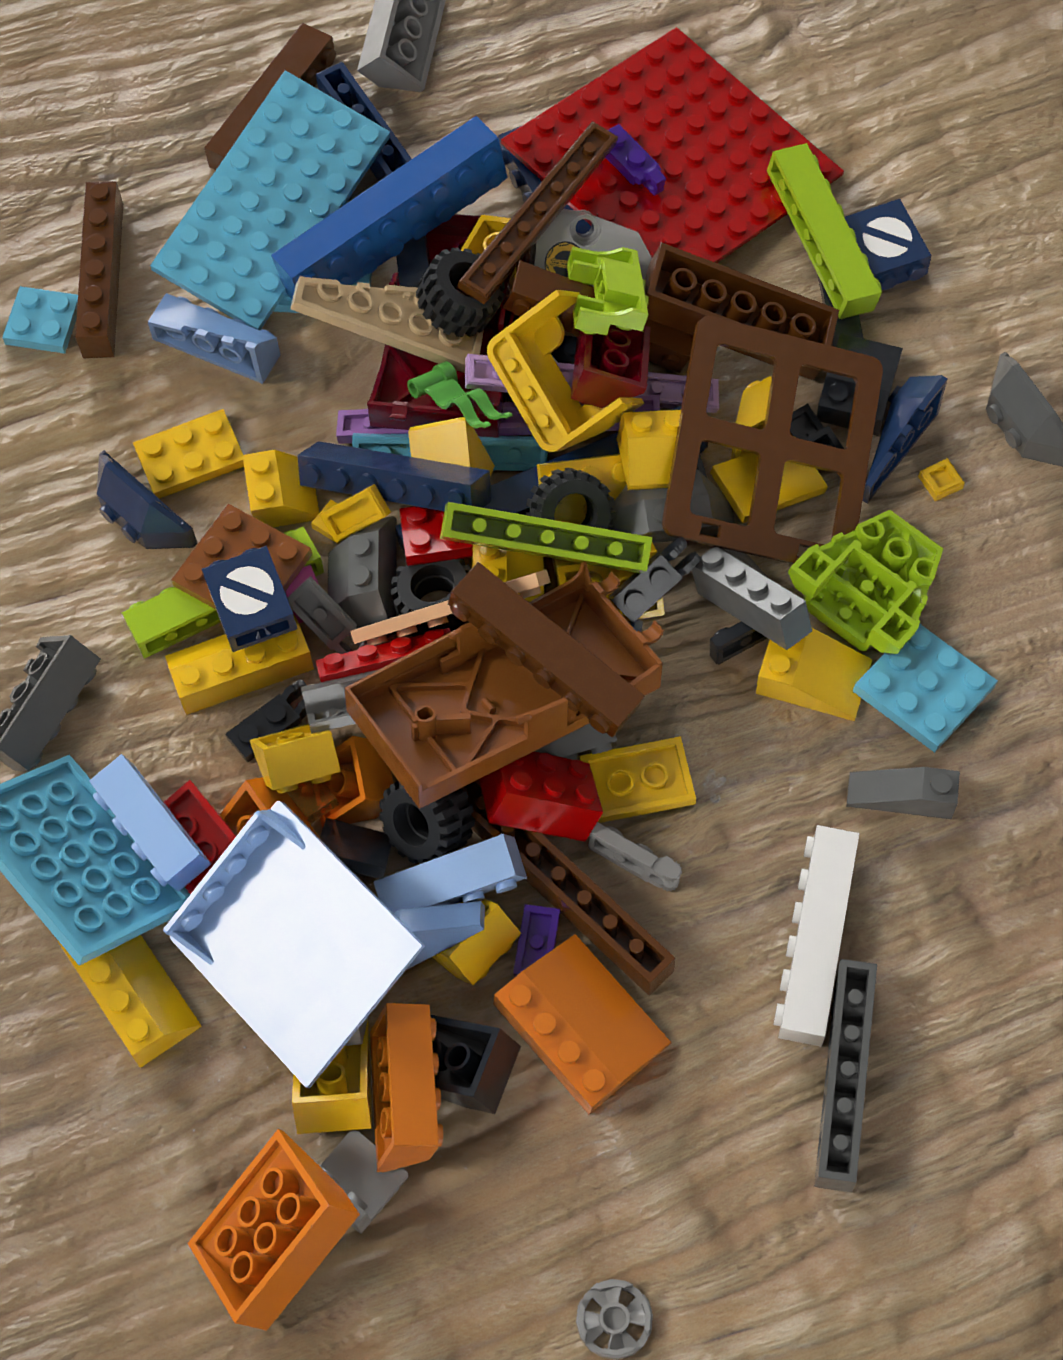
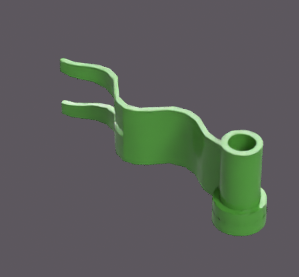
(446, 392)

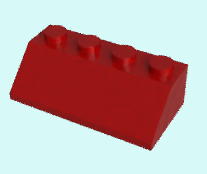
(373, 657)

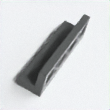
(327, 703)

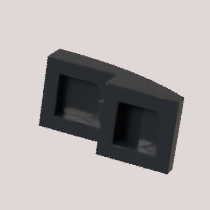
(808, 427)

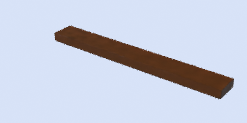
(537, 213)

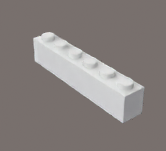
(818, 936)

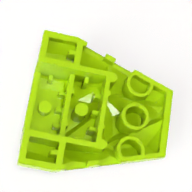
(870, 582)

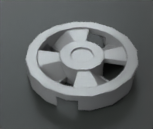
(614, 1319)

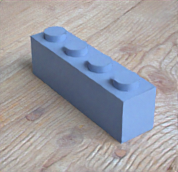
(214, 337)

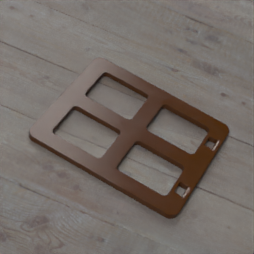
(774, 442)

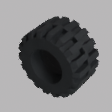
(447, 306)
(568, 482)
(418, 580)
(426, 831)

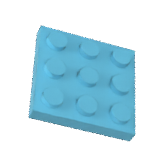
(925, 688)

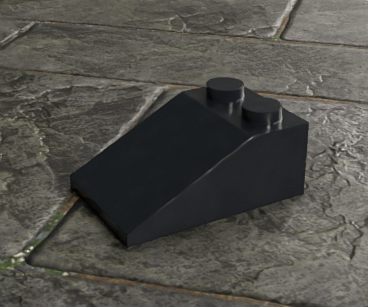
(838, 391)
(473, 1063)

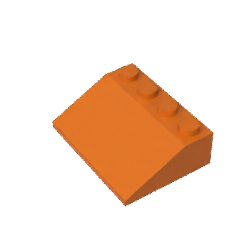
(580, 1022)
(271, 1232)

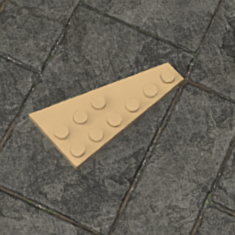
(383, 315)

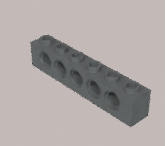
(846, 1076)

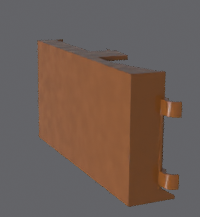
(469, 710)

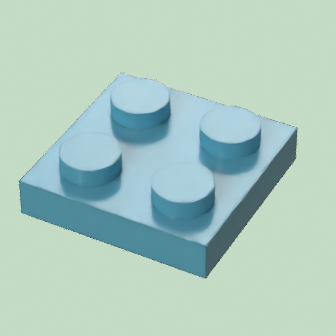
(41, 320)

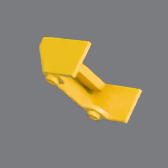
(536, 383)

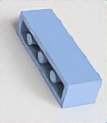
(149, 823)
(455, 876)

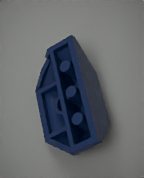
(138, 510)

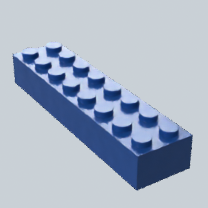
(396, 209)

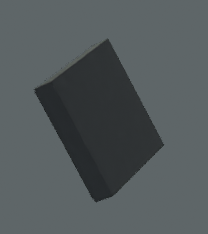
(358, 847)

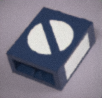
(890, 243)
(249, 598)

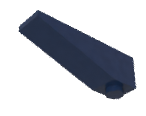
(909, 415)

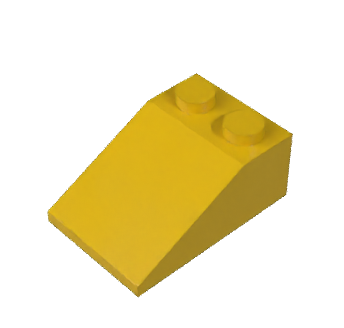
(814, 675)
(339, 1096)

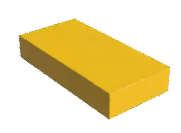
(355, 513)

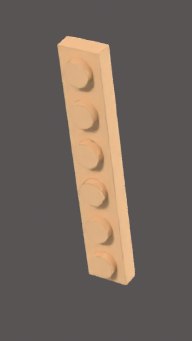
(436, 613)

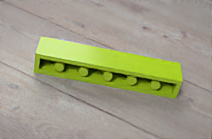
(824, 231)
(546, 537)
(177, 615)

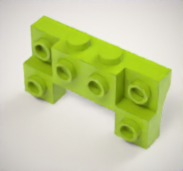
(617, 290)

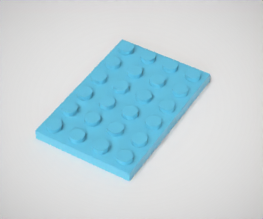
(76, 863)

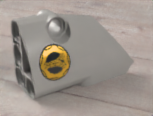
(555, 244)

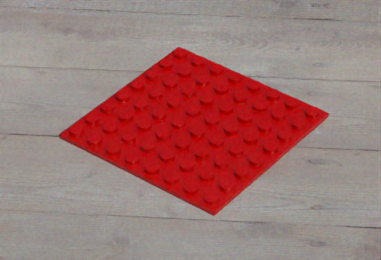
(699, 129)

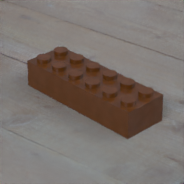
(689, 287)

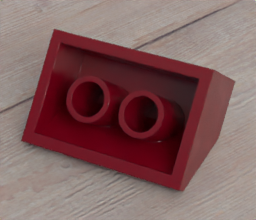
(610, 366)

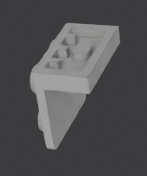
(355, 1171)

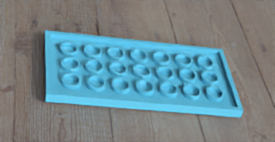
(276, 182)

